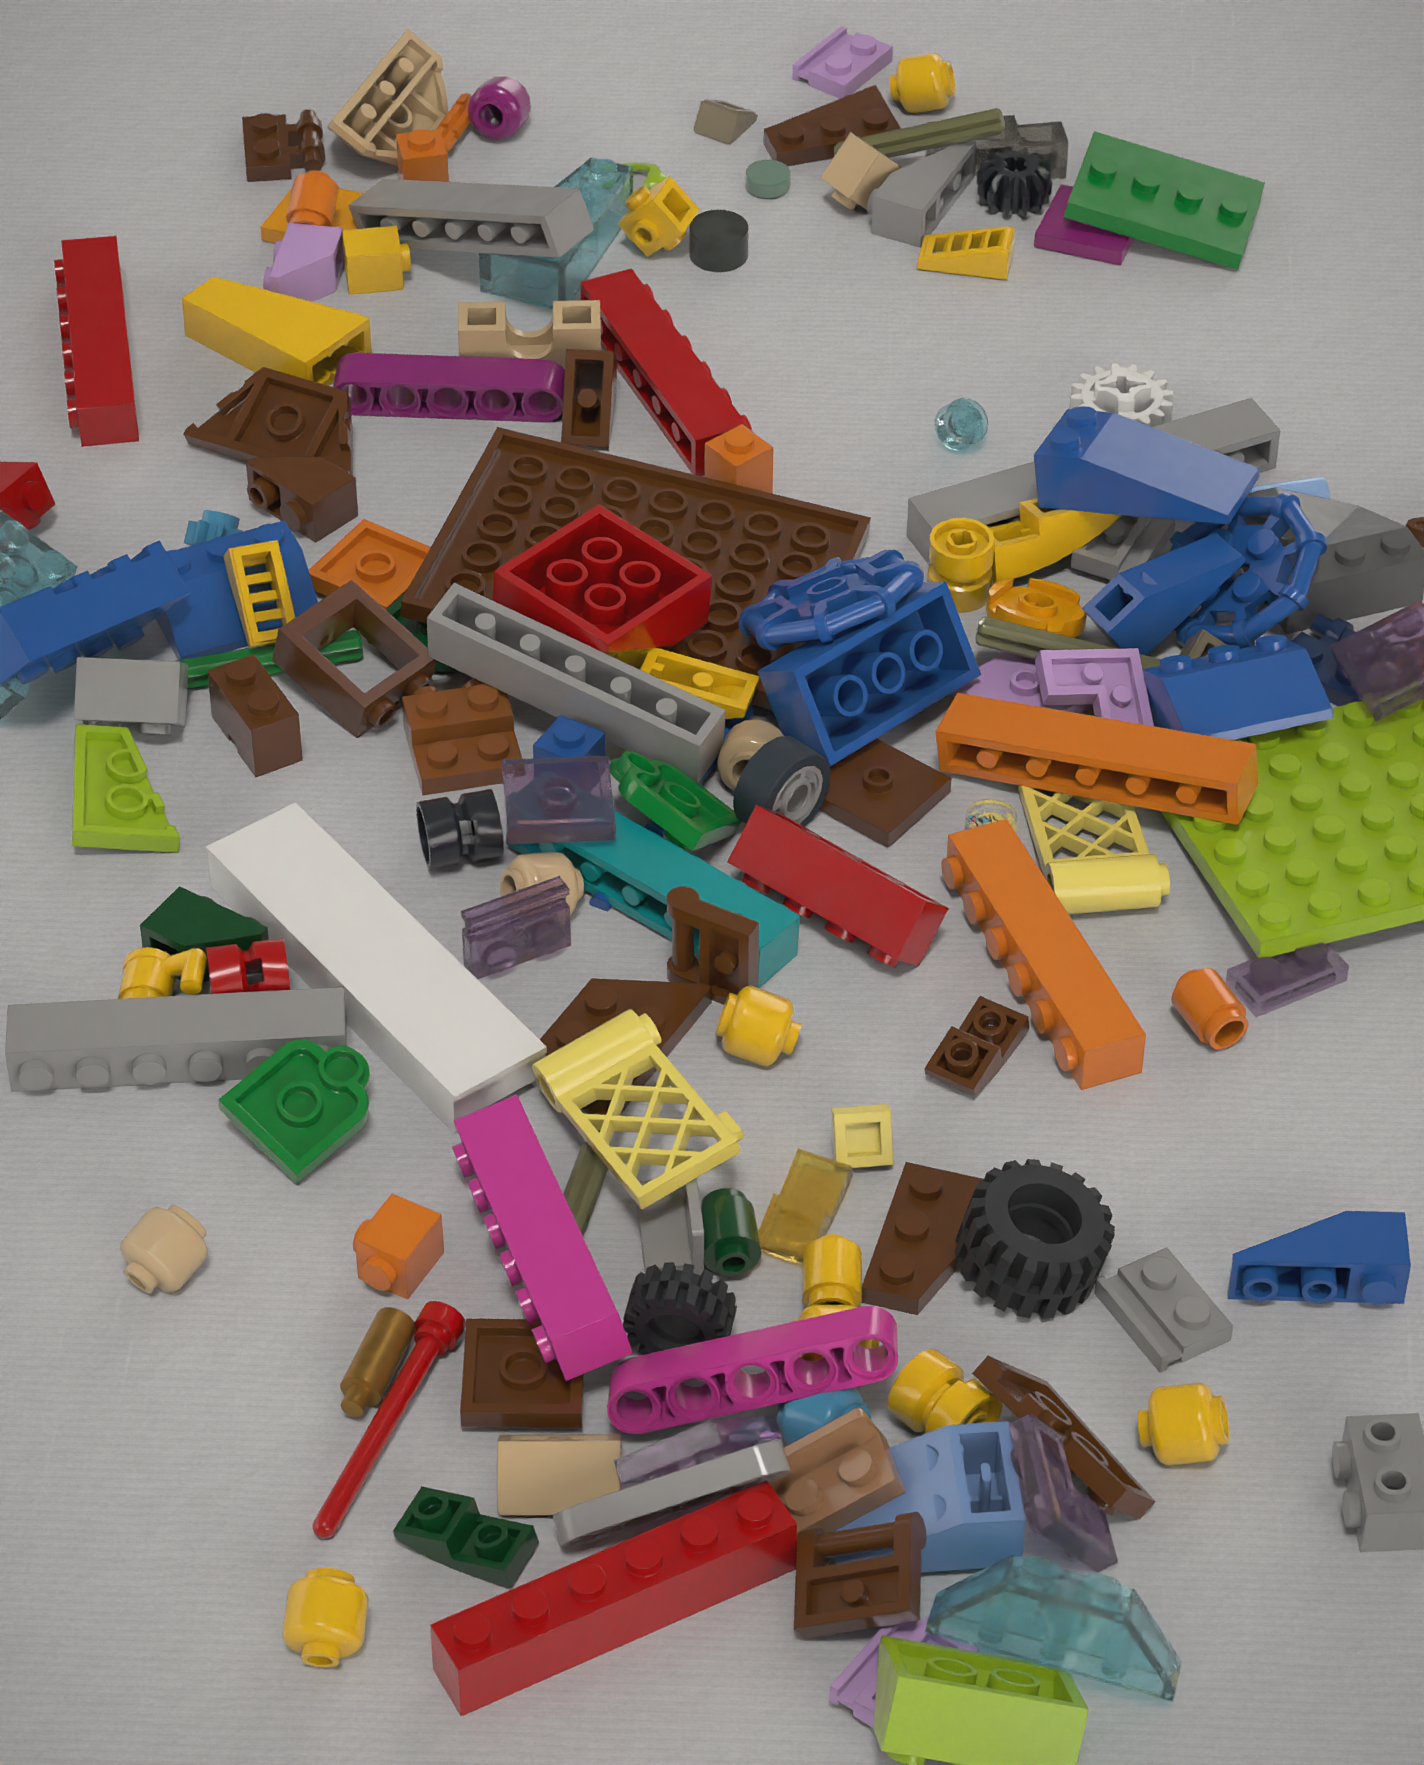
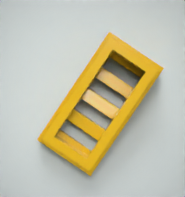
(969, 252)
(251, 555)

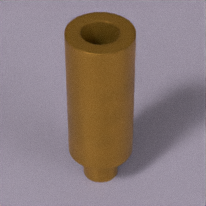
(376, 1360)

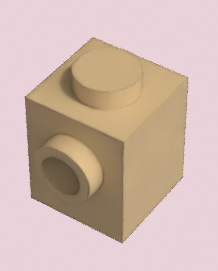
(857, 172)

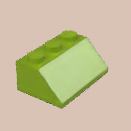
(974, 1707)

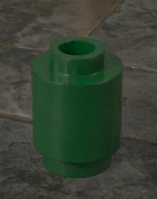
(729, 1232)

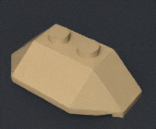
(396, 98)

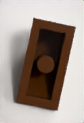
(589, 397)

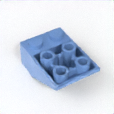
(964, 1492)

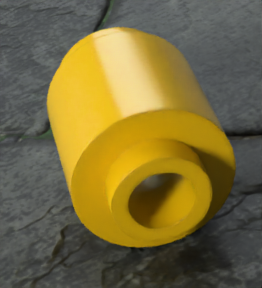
(832, 1272)

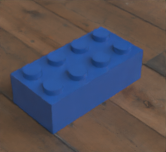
(871, 674)

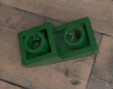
(456, 1535)

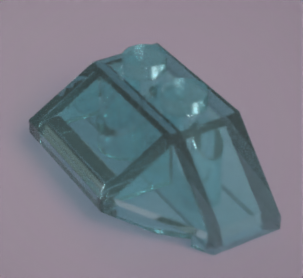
(1060, 1622)

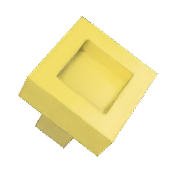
(862, 1135)

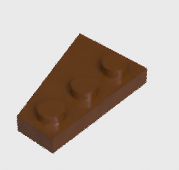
(816, 132)

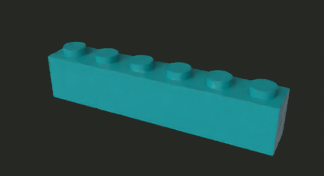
(642, 869)

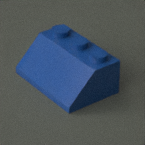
(208, 616)
(1238, 690)

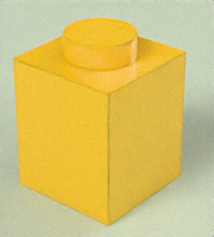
(374, 260)

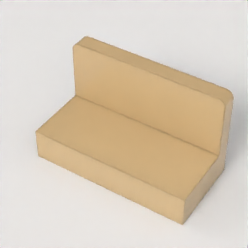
(554, 1471)

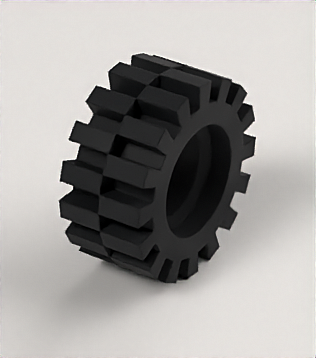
(677, 1308)

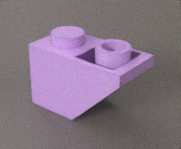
(306, 262)

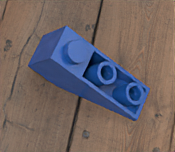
(1158, 595)
(1332, 1260)

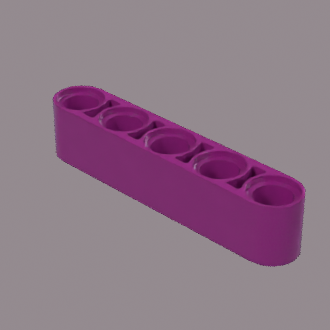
(452, 387)

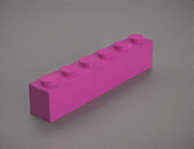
(541, 1238)

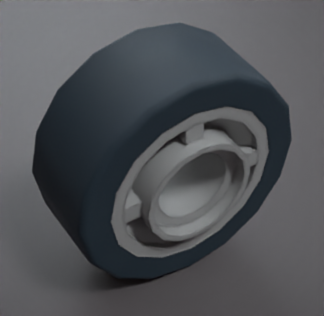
(784, 779)

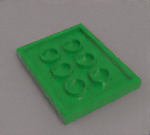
(1164, 200)

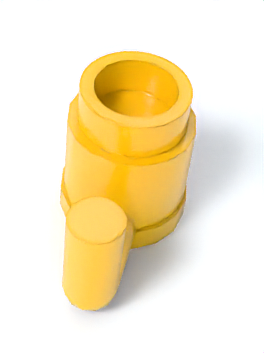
(154, 973)

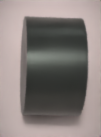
(718, 240)

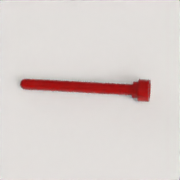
(436, 1332)

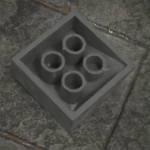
(1367, 562)

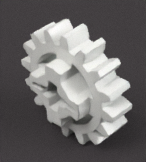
(1125, 394)

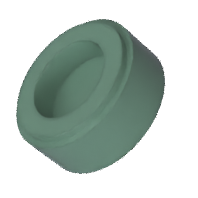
(768, 179)

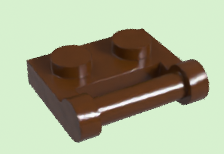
(726, 945)
(860, 1591)

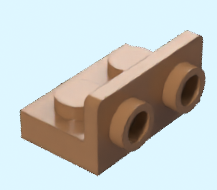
(838, 1474)

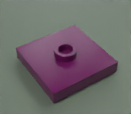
(1078, 238)

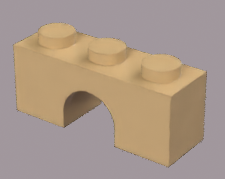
(487, 332)

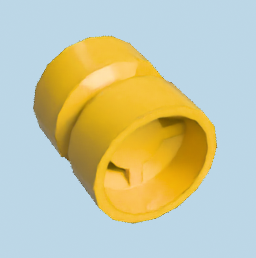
(962, 557)
(934, 1394)

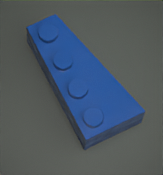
(87, 614)

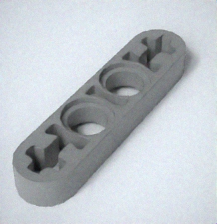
(671, 1493)

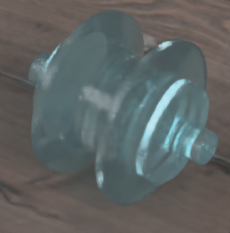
(961, 424)

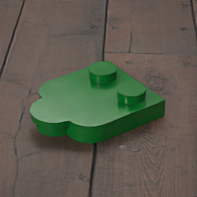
(673, 801)
(301, 1104)

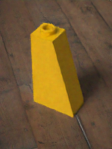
(273, 329)

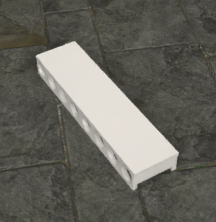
(398, 981)

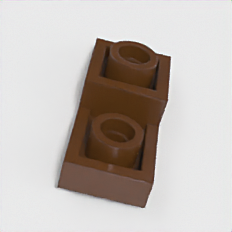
(980, 1046)

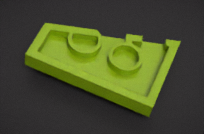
(113, 795)

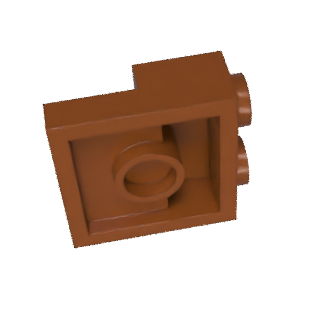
(459, 736)

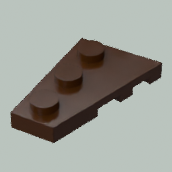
(918, 1239)
(1087, 1457)

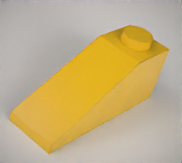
(708, 681)

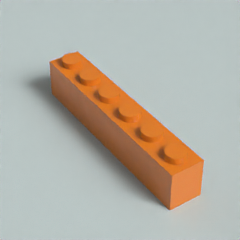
(1098, 758)
(1044, 955)

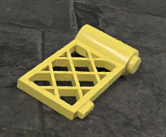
(1096, 877)
(603, 1068)

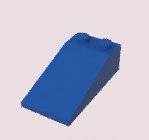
(1132, 469)

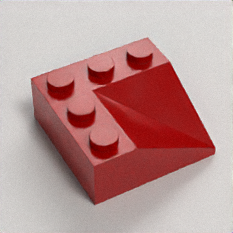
(606, 585)

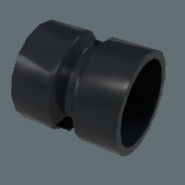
(441, 831)

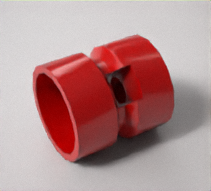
(229, 965)

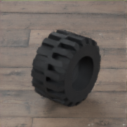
(1019, 1269)

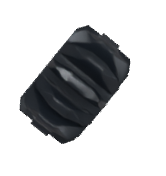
(1014, 182)

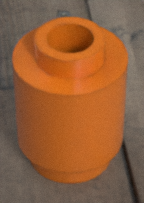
(312, 199)
(1210, 1008)

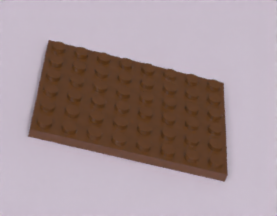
(736, 533)

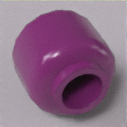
(499, 107)

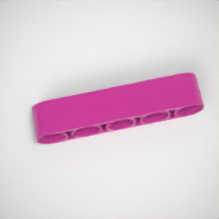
(771, 1348)

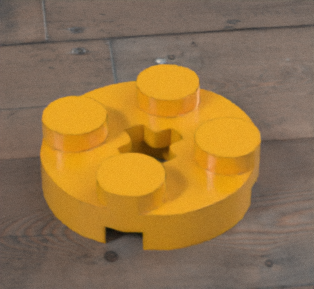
(1038, 606)

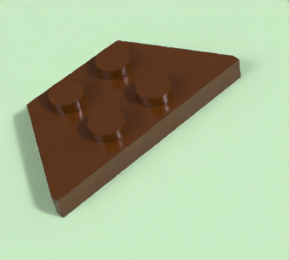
(280, 418)
(670, 1005)

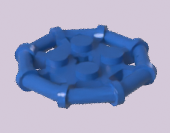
(1267, 572)
(831, 599)

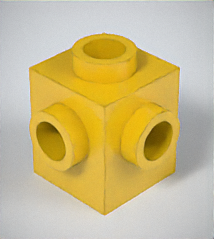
(658, 216)

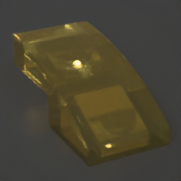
(804, 1206)

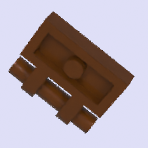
(268, 143)

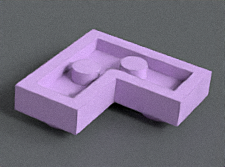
(1098, 677)

